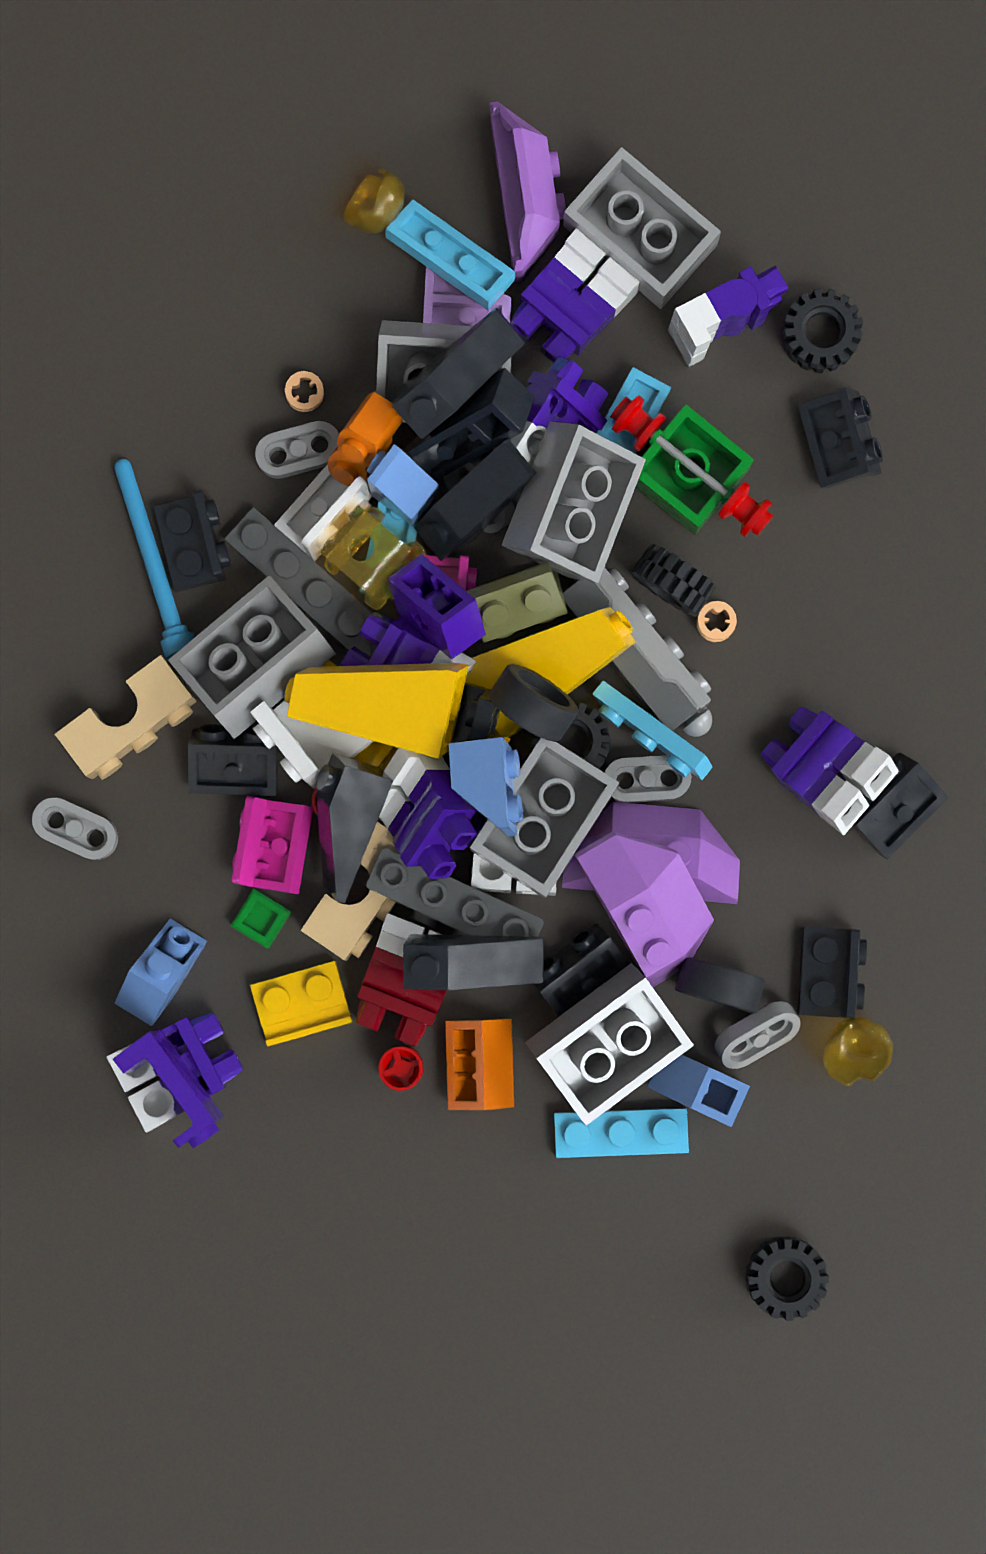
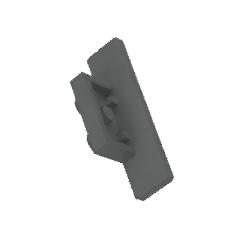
(448, 901)

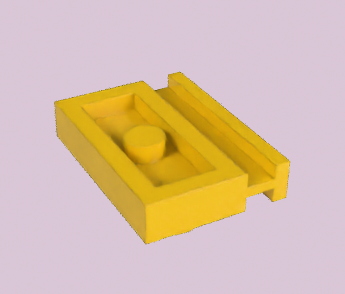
(301, 1003)

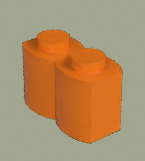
(363, 438)

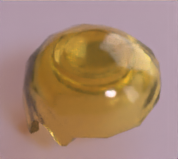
(375, 203)
(857, 1051)

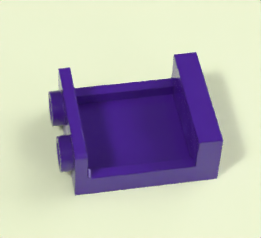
(179, 1079)

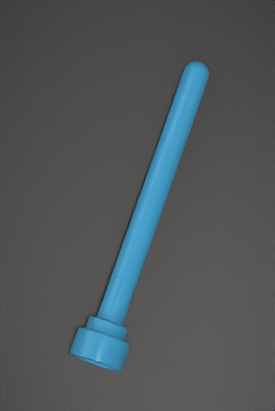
(175, 633)

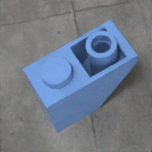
(401, 484)
(485, 779)
(160, 972)
(701, 1089)

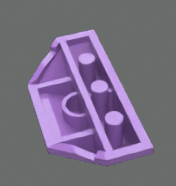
(526, 188)
(686, 830)
(648, 901)

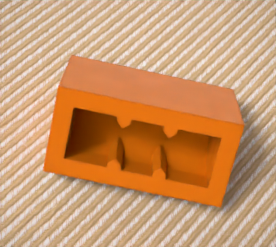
(479, 1064)

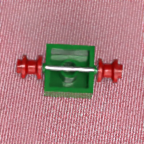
(691, 468)

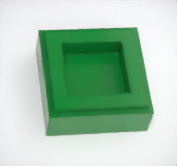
(261, 918)

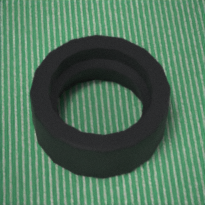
(533, 702)
(720, 985)

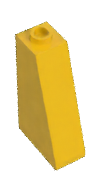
(560, 654)
(388, 704)

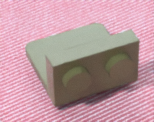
(519, 601)

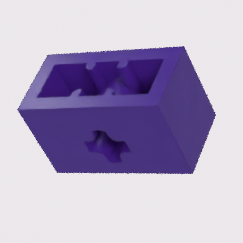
(436, 606)

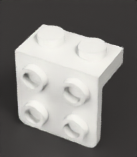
(322, 511)
(302, 743)

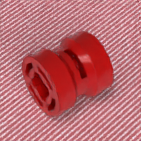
(401, 1073)

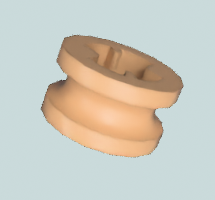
(294, 383)
(716, 608)

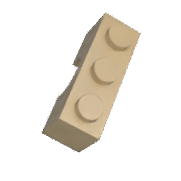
(160, 701)
(343, 926)

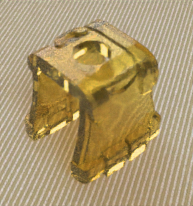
(388, 557)

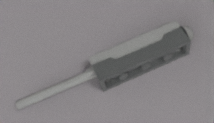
(651, 664)

